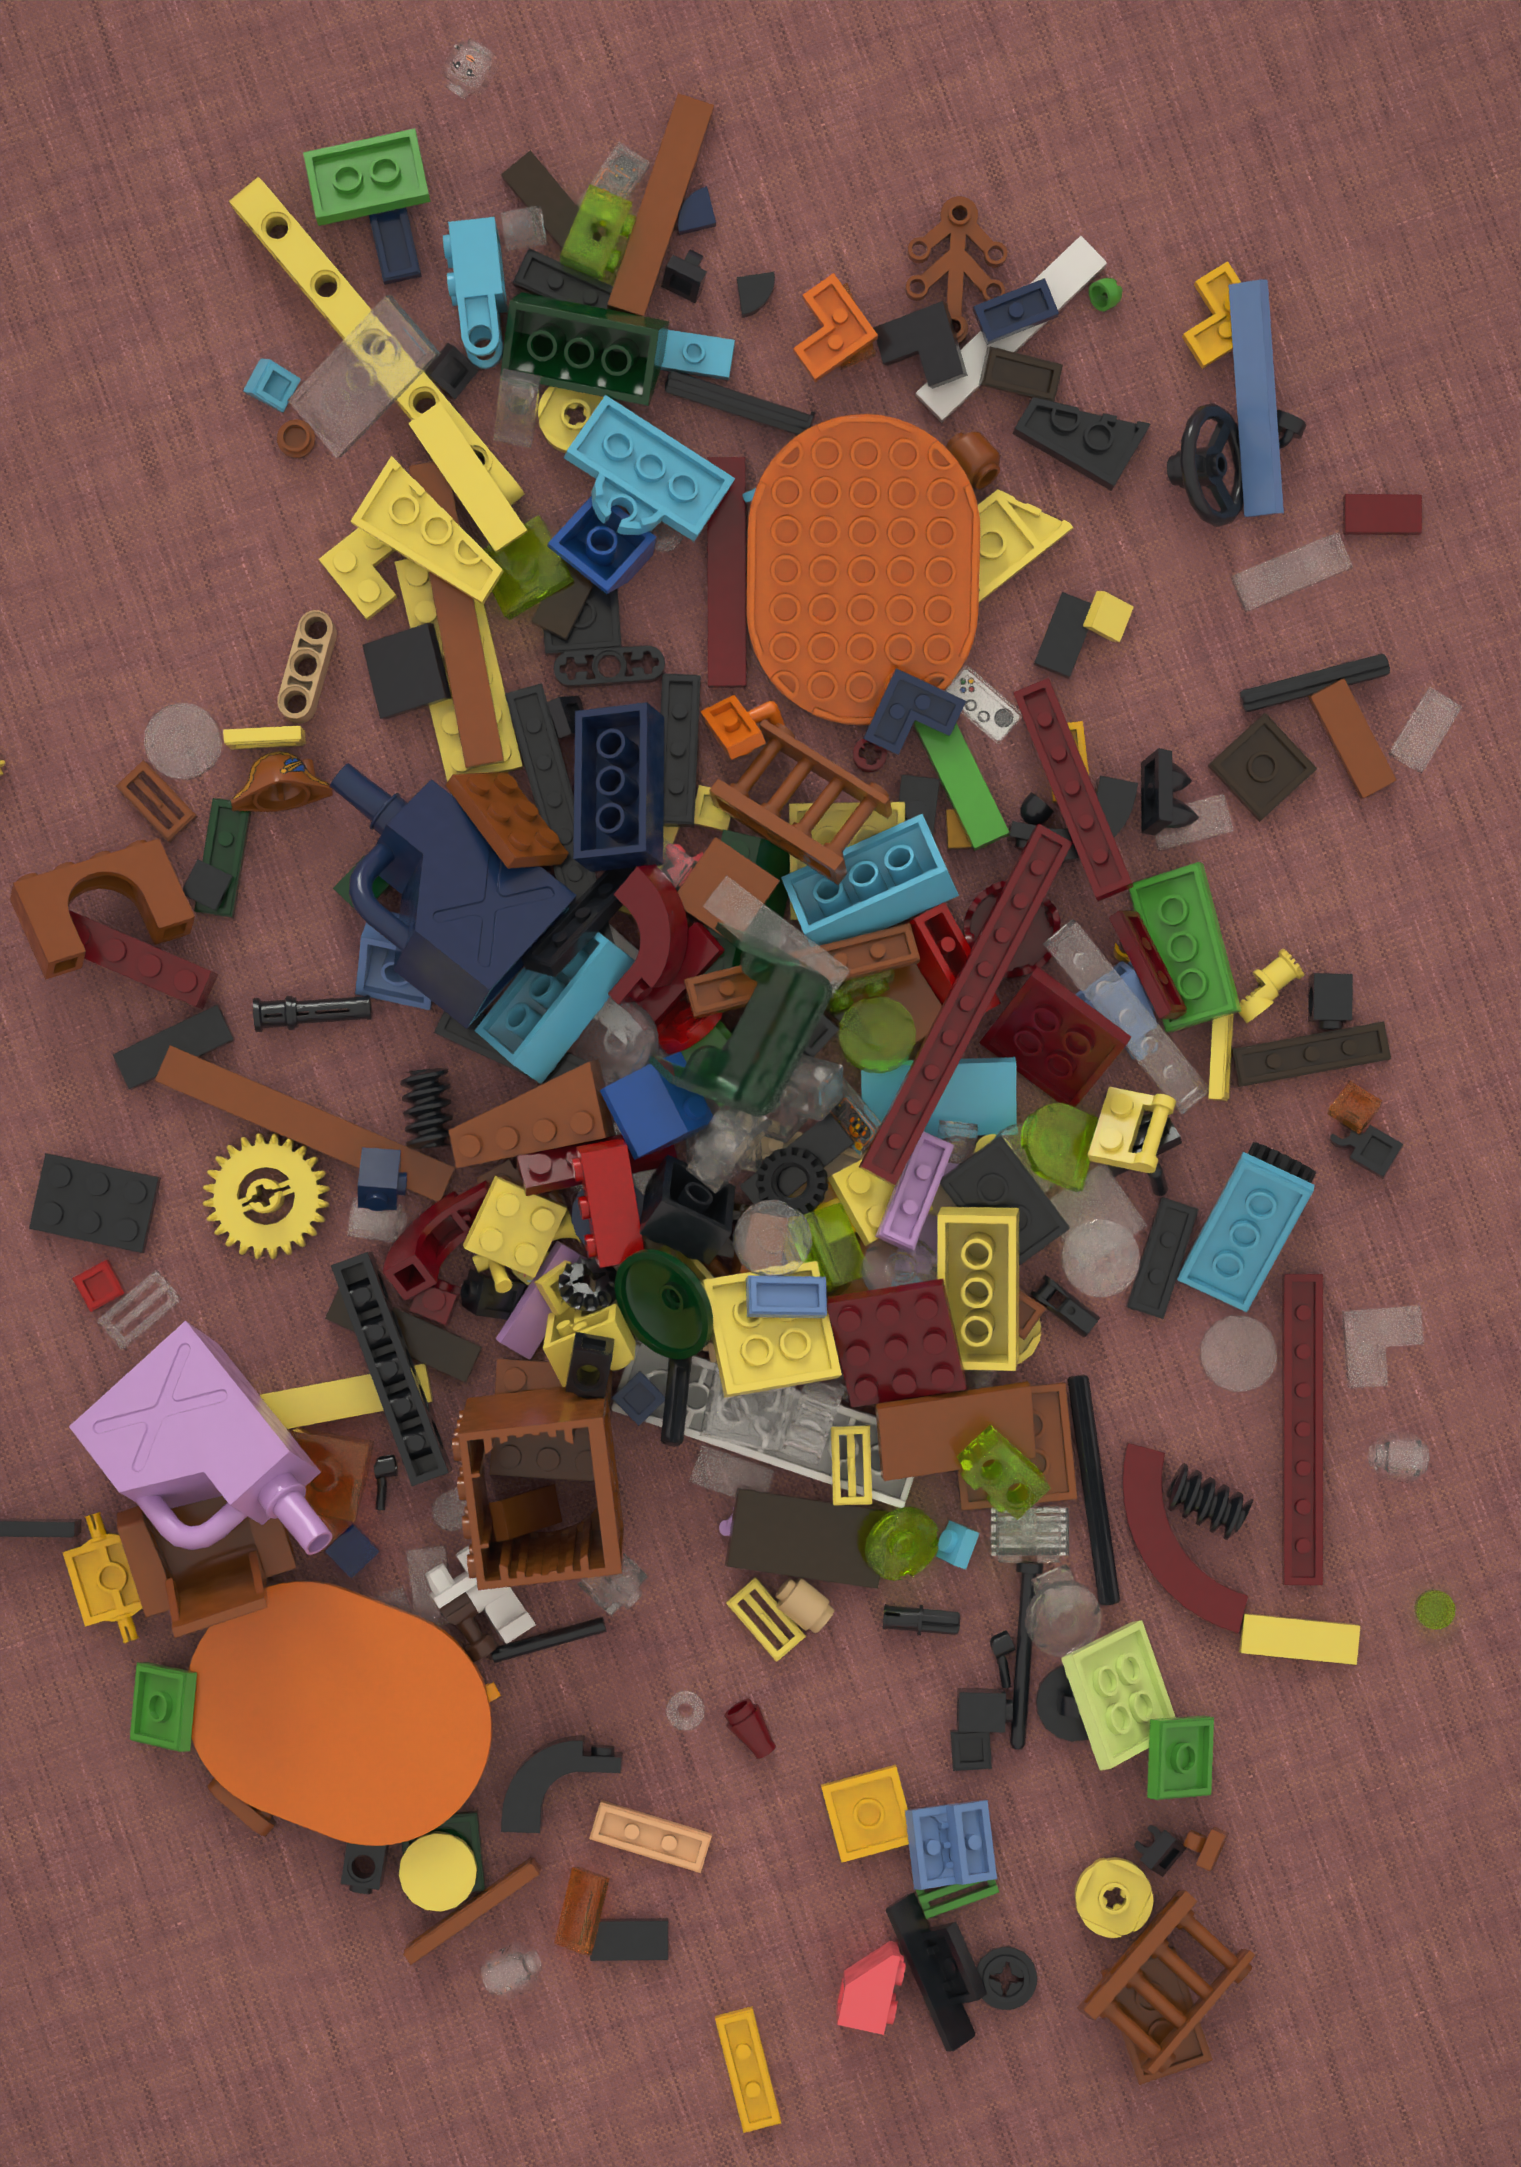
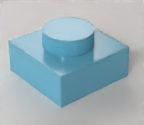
(957, 1544)

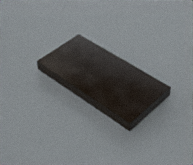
(802, 1538)

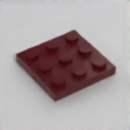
(1055, 1039)
(897, 1343)

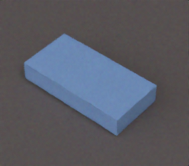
(786, 1296)

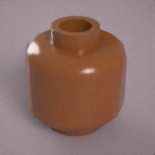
(975, 457)

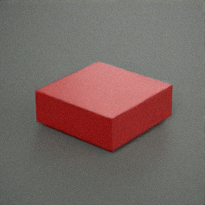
(99, 1285)

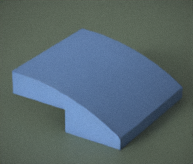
(950, 1844)

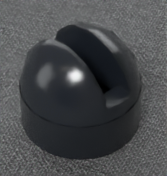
(1034, 810)

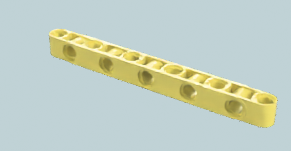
(345, 308)

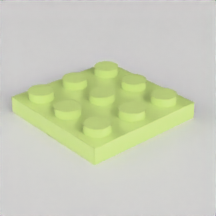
(1118, 1692)

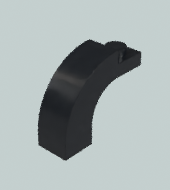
(1116, 801)
(525, 1795)

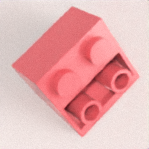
(867, 1990)

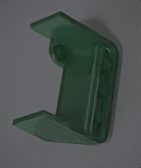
(767, 1037)

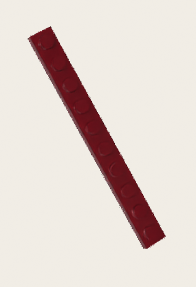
(965, 1005)

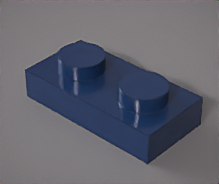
(1015, 311)

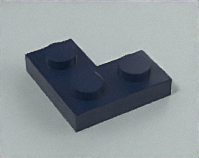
(907, 701)

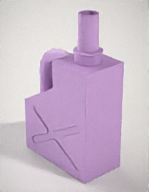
(197, 1431)

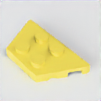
(1012, 538)

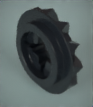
(579, 1294)
(1018, 1991)

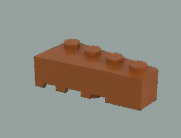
(545, 1118)

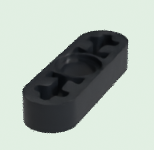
(598, 654)

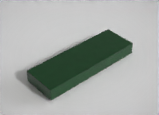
(225, 851)

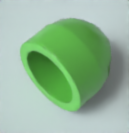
(1105, 286)

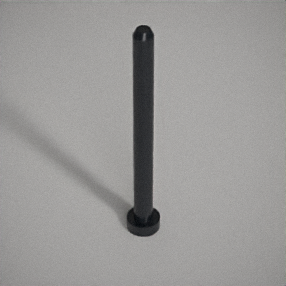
(1028, 1571)

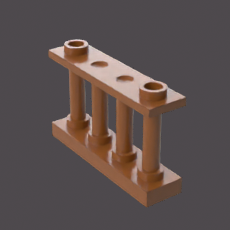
(797, 838)
(1128, 1974)

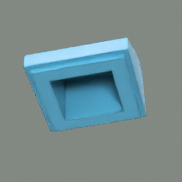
(272, 384)

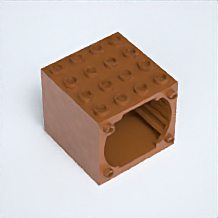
(576, 1552)

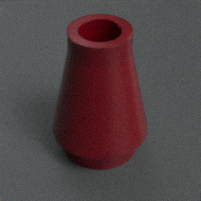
(749, 1726)

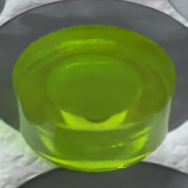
(1434, 1609)

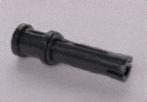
(356, 1007)

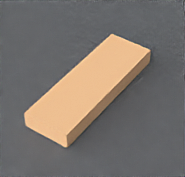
(650, 1836)

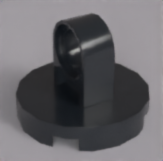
(1059, 1708)

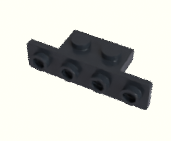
(940, 1969)

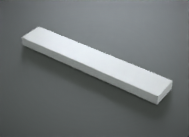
(1064, 278)

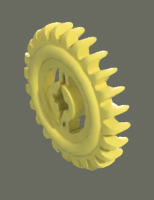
(231, 1210)

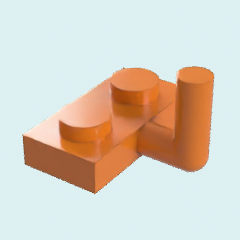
(736, 727)

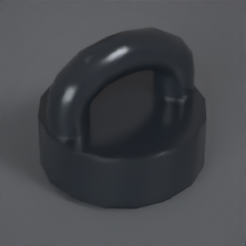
(1290, 426)

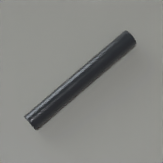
(549, 1639)

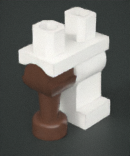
(461, 1601)

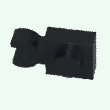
(1372, 1150)

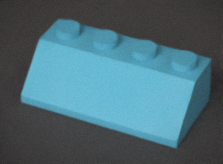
(884, 884)
(546, 1014)

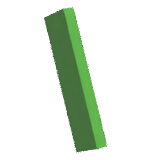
(963, 785)

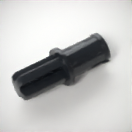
(921, 1620)

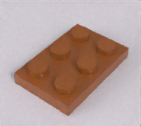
(507, 819)

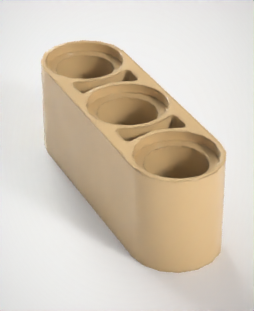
(304, 648)

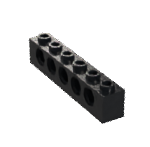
(391, 1368)

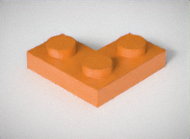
(842, 332)

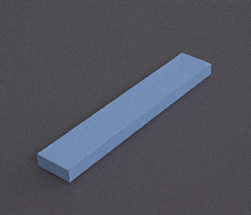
(1256, 398)

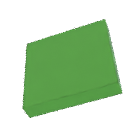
(163, 1706)
(1180, 1757)

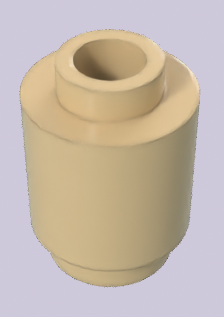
(804, 1604)

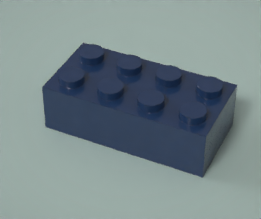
(618, 787)

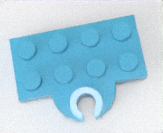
(646, 473)

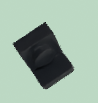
(482, 1299)

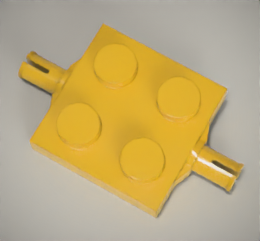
(103, 1579)

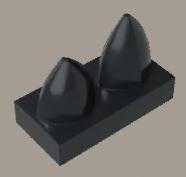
(1158, 782)

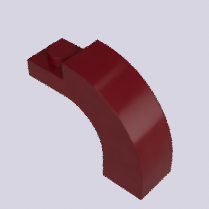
(662, 933)
(424, 1245)

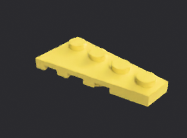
(418, 528)

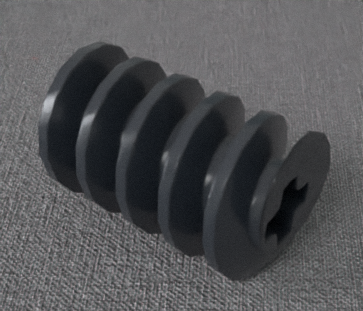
(427, 1108)
(1207, 1502)

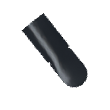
(1070, 1310)

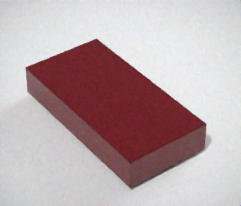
(1382, 514)

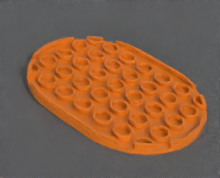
(861, 564)
(341, 1714)

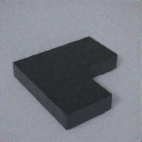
(929, 335)

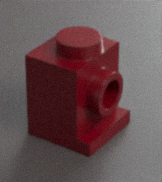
(437, 1301)

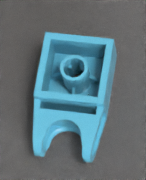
(477, 285)

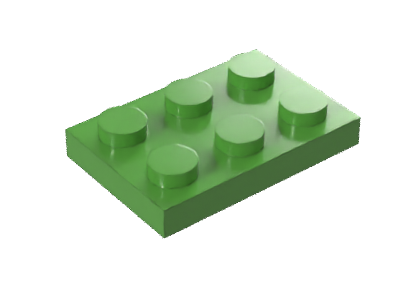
(366, 177)

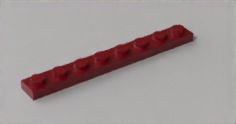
(1302, 1429)

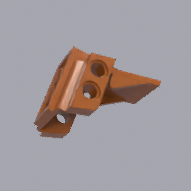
(208, 1582)

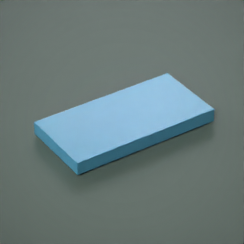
(977, 1093)
(1245, 1232)

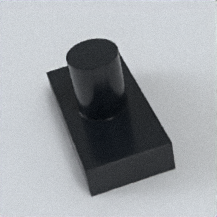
(919, 797)

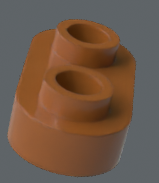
(254, 1818)

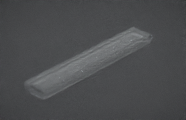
(1118, 1003)

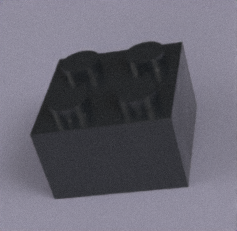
(686, 1212)

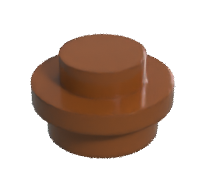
(296, 438)

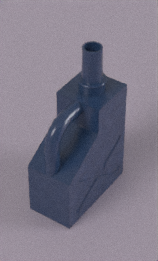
(460, 909)

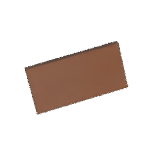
(931, 1431)

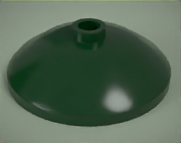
(664, 1303)

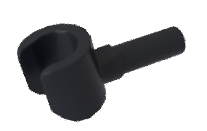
(384, 1467)
(1001, 1646)

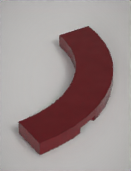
(1160, 1548)

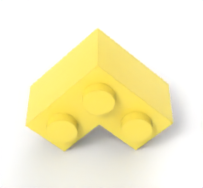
(604, 1322)

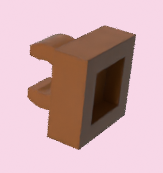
(1209, 1847)

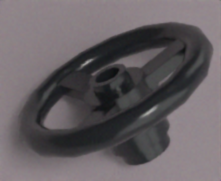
(1207, 465)

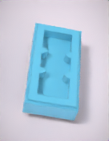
(698, 355)

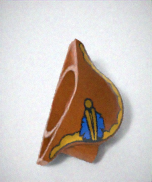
(280, 783)

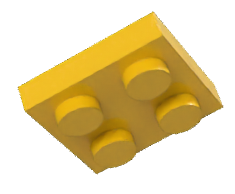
(867, 1813)

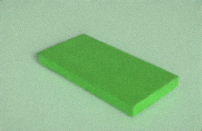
(1188, 937)

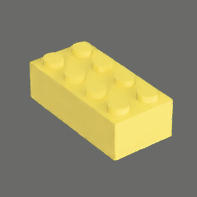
(982, 1282)

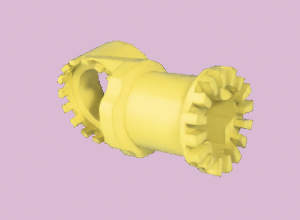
(1271, 980)

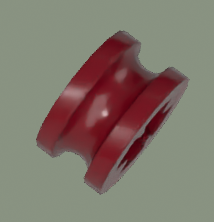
(861, 762)

